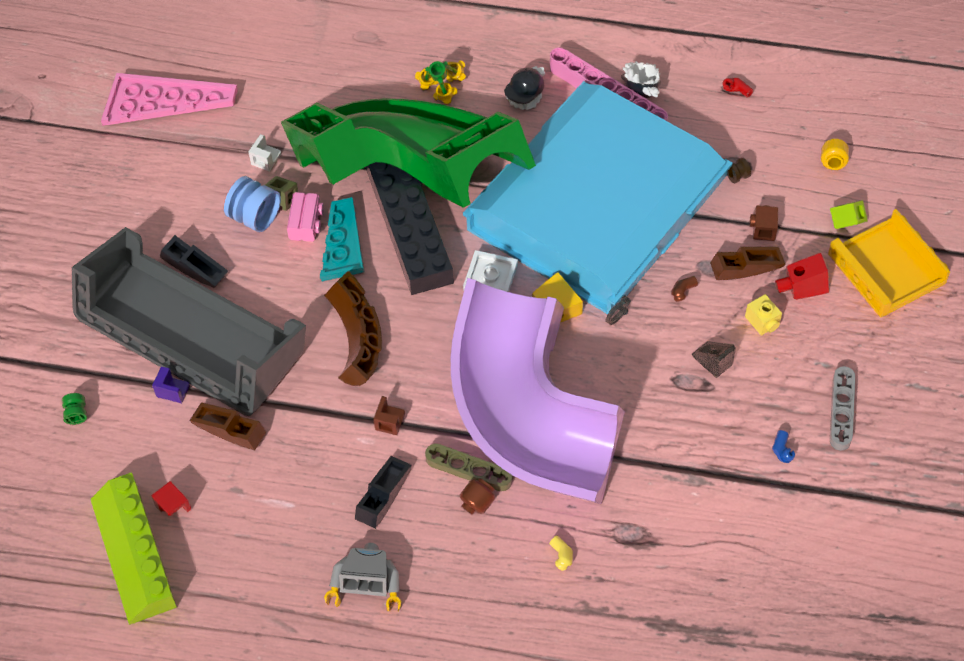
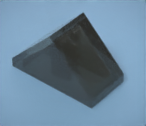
(715, 357)

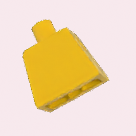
(558, 288)

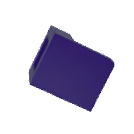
(168, 387)

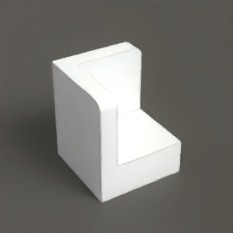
(263, 155)

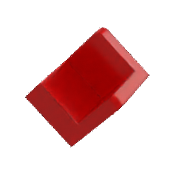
(170, 499)

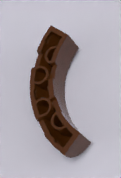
(361, 328)

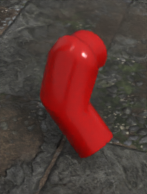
(737, 85)

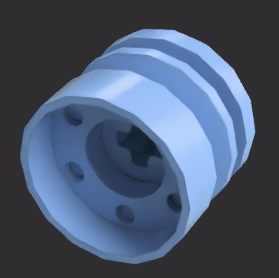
(252, 204)

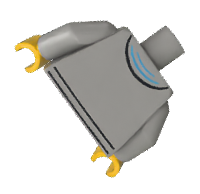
(365, 573)

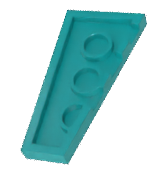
(342, 242)

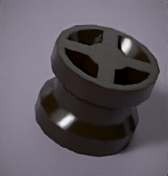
(739, 170)

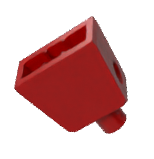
(805, 278)

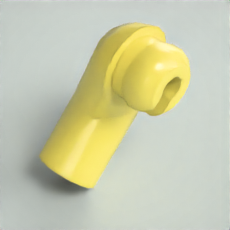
(564, 553)

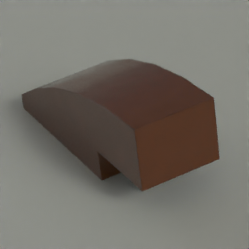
(746, 262)
(228, 425)

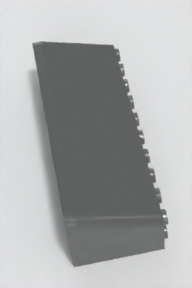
(182, 324)

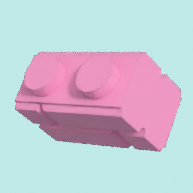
(304, 216)

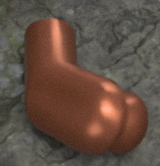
(681, 286)

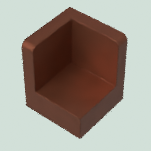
(388, 418)

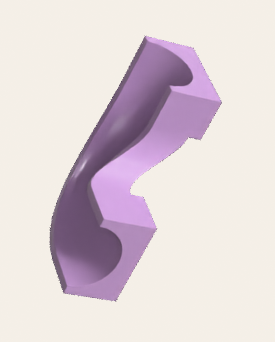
(514, 406)

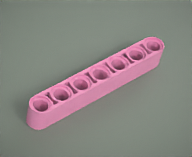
(576, 70)

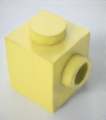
(763, 315)

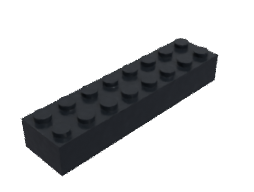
(411, 228)

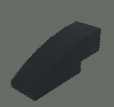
(193, 262)
(382, 492)

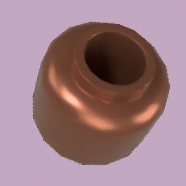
(477, 496)

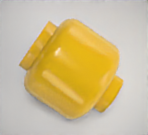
(835, 154)

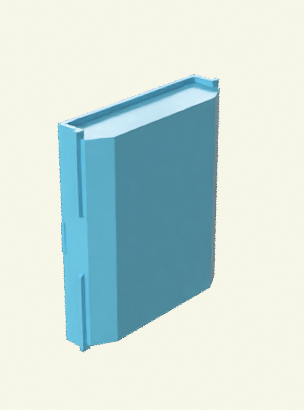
(602, 196)

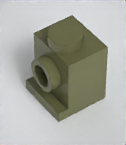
(285, 188)

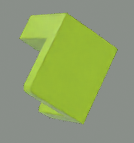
(848, 214)

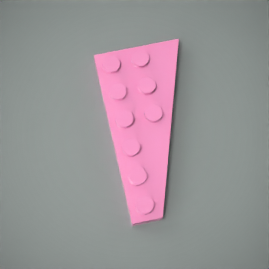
(154, 97)

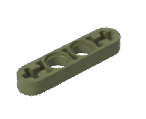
(470, 464)

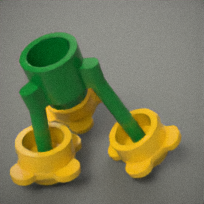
(437, 73)

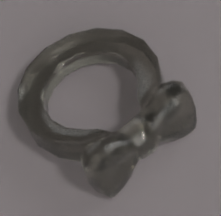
(623, 310)

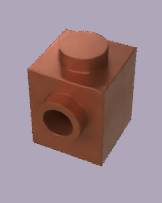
(764, 223)

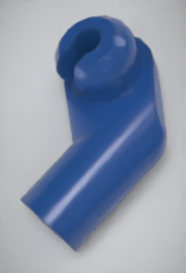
(779, 448)

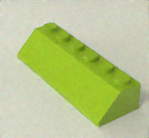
(132, 549)

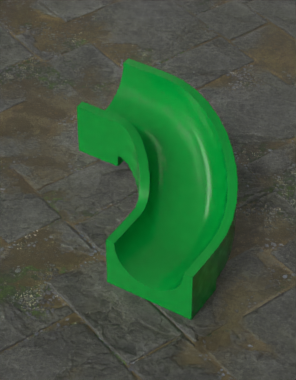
(420, 137)

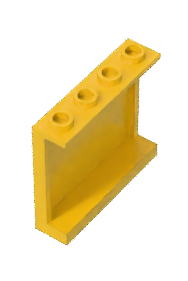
(890, 264)

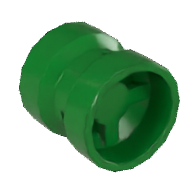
(74, 408)

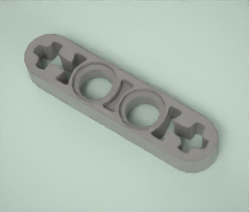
(845, 408)

